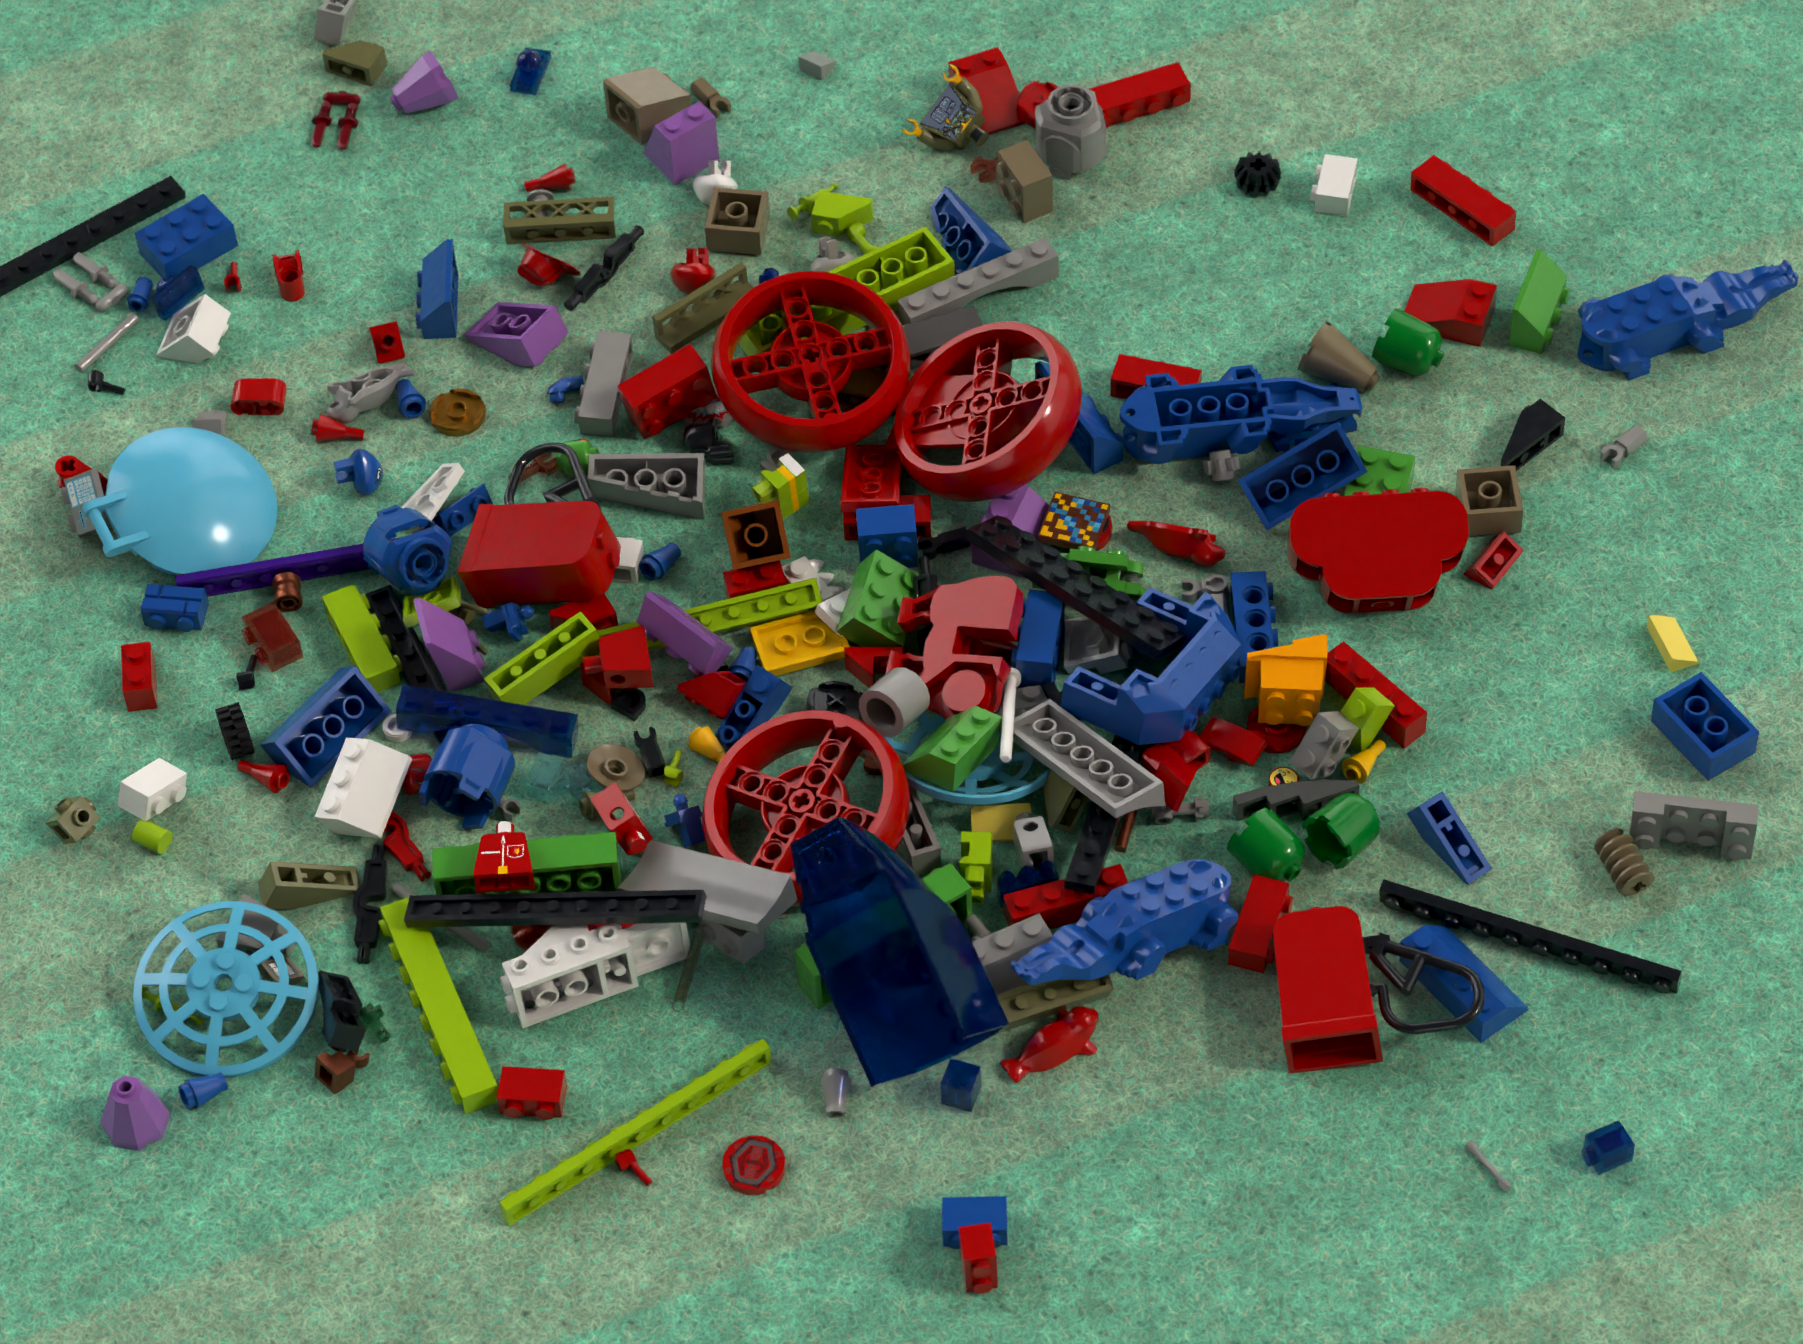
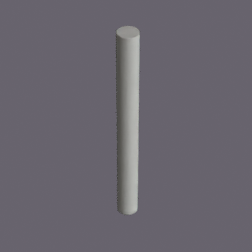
(463, 932)

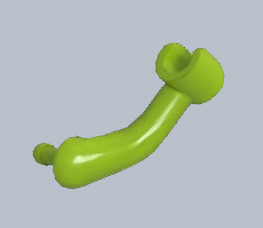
(856, 233)

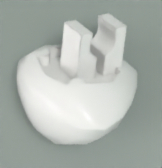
(720, 178)

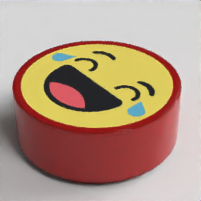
(1282, 775)

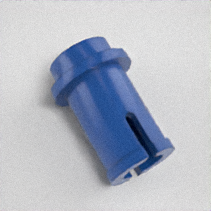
(138, 299)

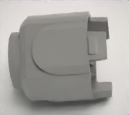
(1070, 131)

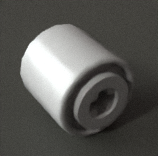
(894, 701)

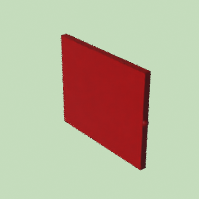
(939, 392)

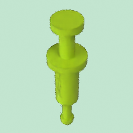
(807, 203)
(157, 1004)

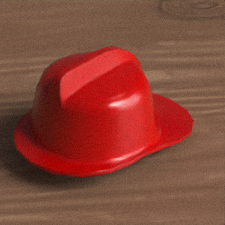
(542, 268)

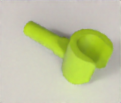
(674, 775)

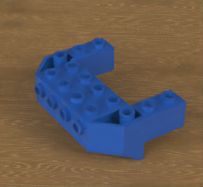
(1166, 706)

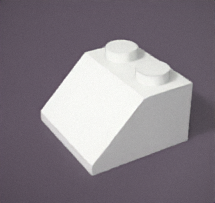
(195, 331)

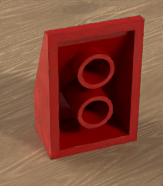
(996, 87)
(1455, 308)

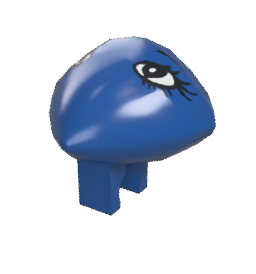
(362, 470)

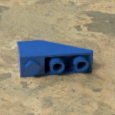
(754, 705)

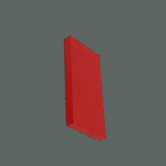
(870, 477)

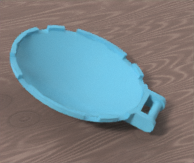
(186, 502)

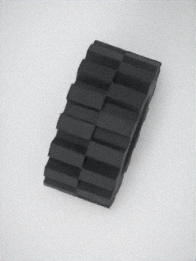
(234, 731)

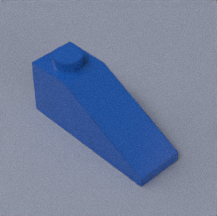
(1449, 837)

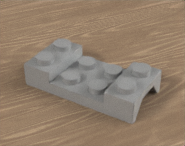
(1694, 821)

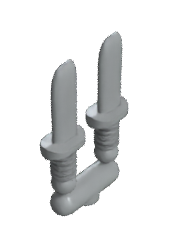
(97, 273)

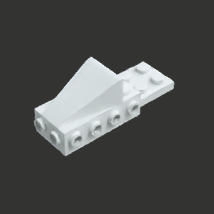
(574, 957)

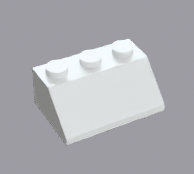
(362, 788)

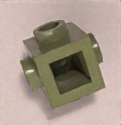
(73, 819)

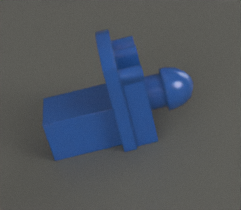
(509, 616)
(687, 820)

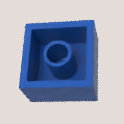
(889, 531)

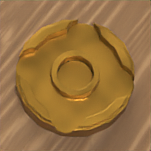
(465, 415)

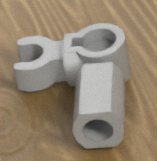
(1215, 586)

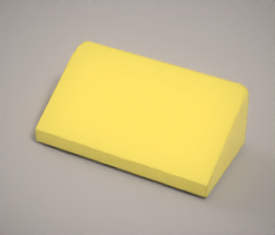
(1671, 642)
(997, 819)

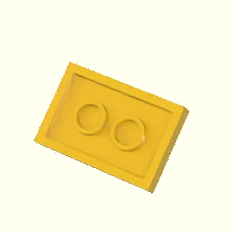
(796, 643)

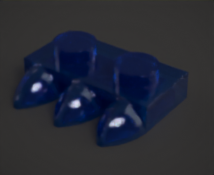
(1025, 879)

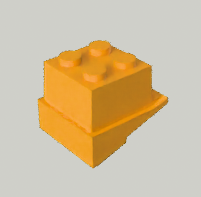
(1288, 681)

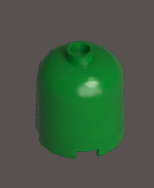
(1409, 344)
(1342, 829)
(1268, 847)

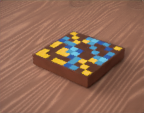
(1073, 522)

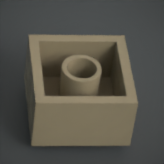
(1024, 181)
(737, 221)
(1490, 499)

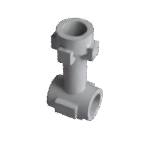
(1164, 814)

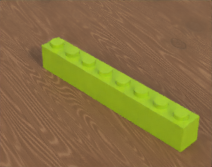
(440, 1008)

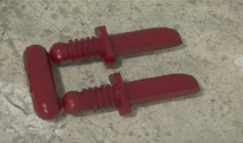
(346, 123)

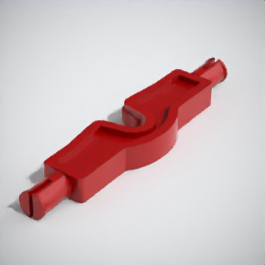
(403, 848)

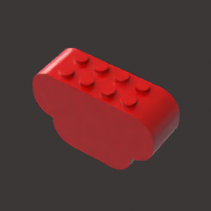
(1377, 547)

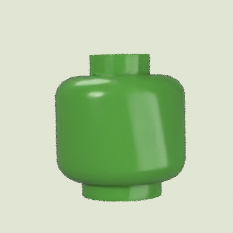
(583, 449)

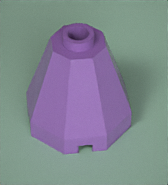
(423, 86)
(134, 1114)

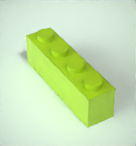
(361, 637)
(544, 662)

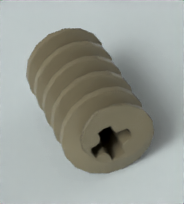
(1623, 862)

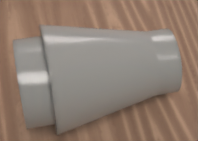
(835, 1090)

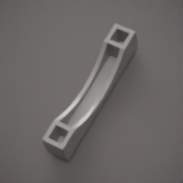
(1020, 268)

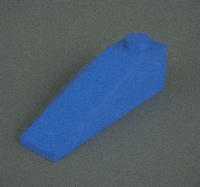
(965, 233)

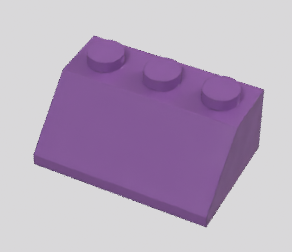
(1024, 510)
(682, 634)

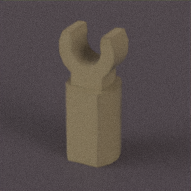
(709, 96)

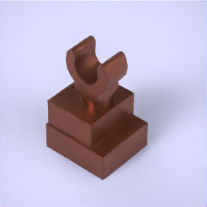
(339, 1069)

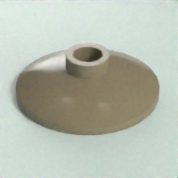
(615, 764)

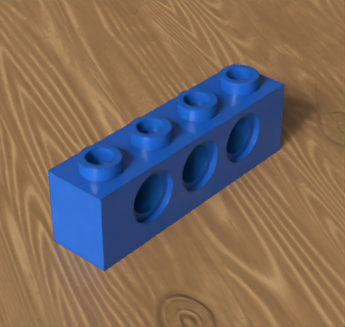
(1252, 614)

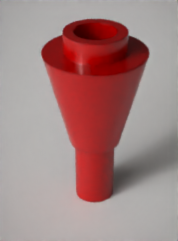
(557, 179)
(330, 429)
(270, 775)

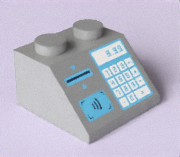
(78, 491)

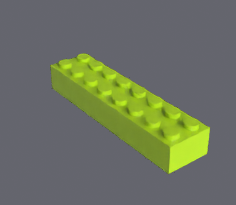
(889, 271)

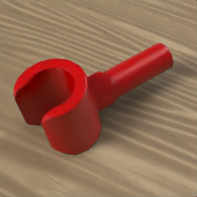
(232, 278)
(626, 1159)

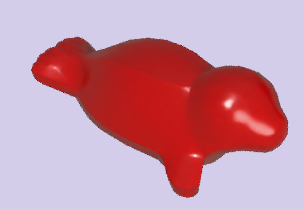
(1181, 541)
(1055, 1043)

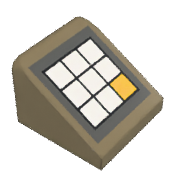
(270, 971)

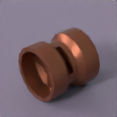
(287, 592)

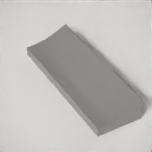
(1086, 760)
(734, 891)

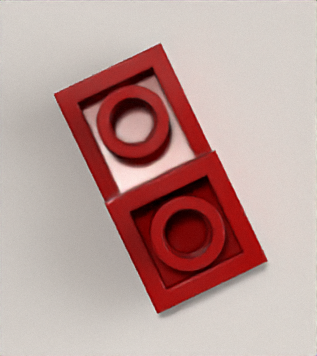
(1234, 741)

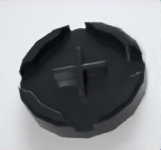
(835, 697)

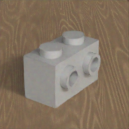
(1324, 744)
(732, 941)

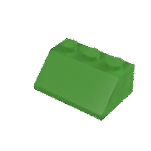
(1538, 304)
(956, 748)

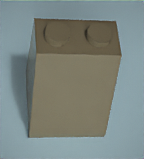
(643, 100)

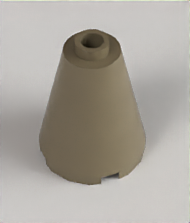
(1338, 360)

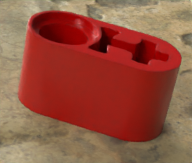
(258, 396)

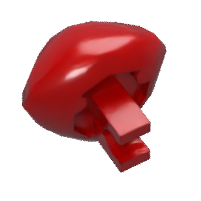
(694, 272)

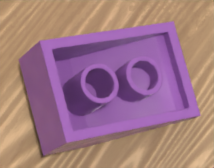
(519, 332)
(450, 646)

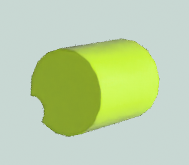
(152, 836)

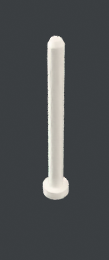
(1007, 729)

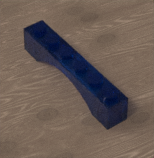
(434, 710)

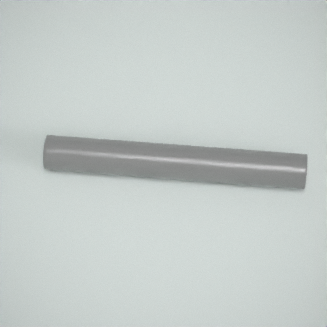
(106, 342)

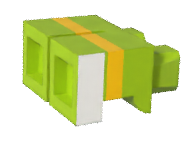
(785, 484)

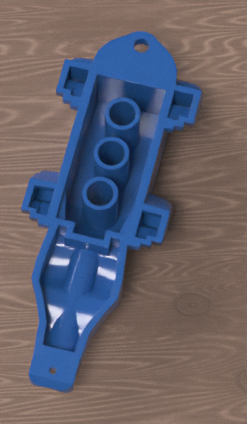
(1673, 313)
(1232, 413)
(1138, 926)

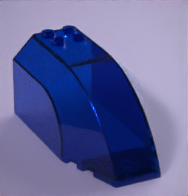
(890, 954)

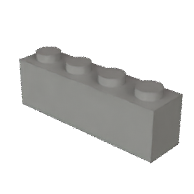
(600, 395)

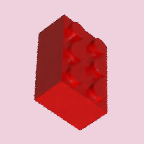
(667, 391)

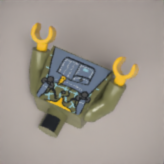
(953, 118)

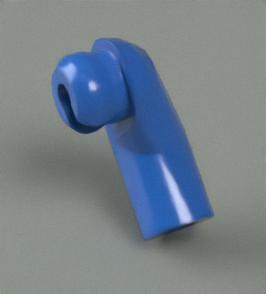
(564, 385)

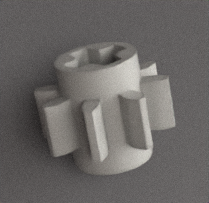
(1221, 465)

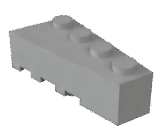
(651, 481)

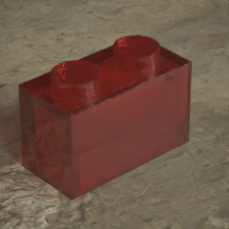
(272, 637)

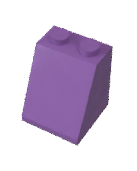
(684, 143)

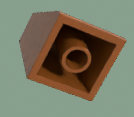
(755, 534)

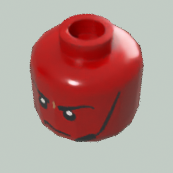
(416, 773)

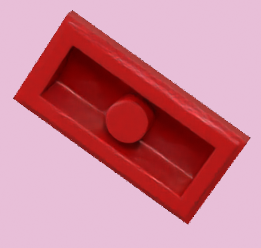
(1494, 560)

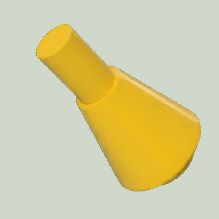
(705, 743)
(1360, 765)

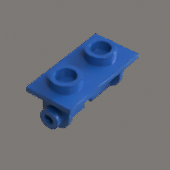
(462, 511)

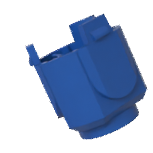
(398, 558)
(469, 774)

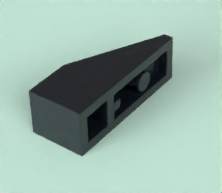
(1535, 431)

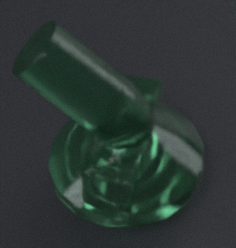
(371, 1017)

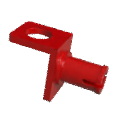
(387, 342)

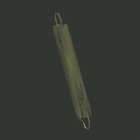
(693, 963)

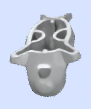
(364, 391)

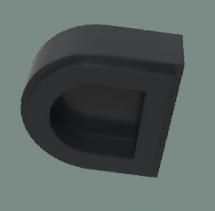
(630, 703)

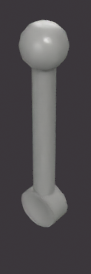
(1503, 1183)

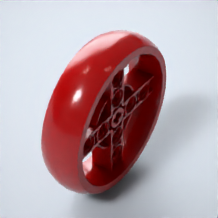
(794, 295)
(986, 466)
(804, 801)

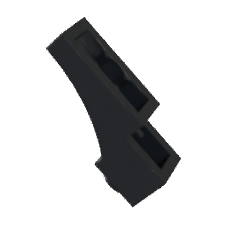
(340, 1012)

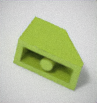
(837, 212)
(1367, 711)

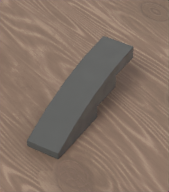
(1292, 797)

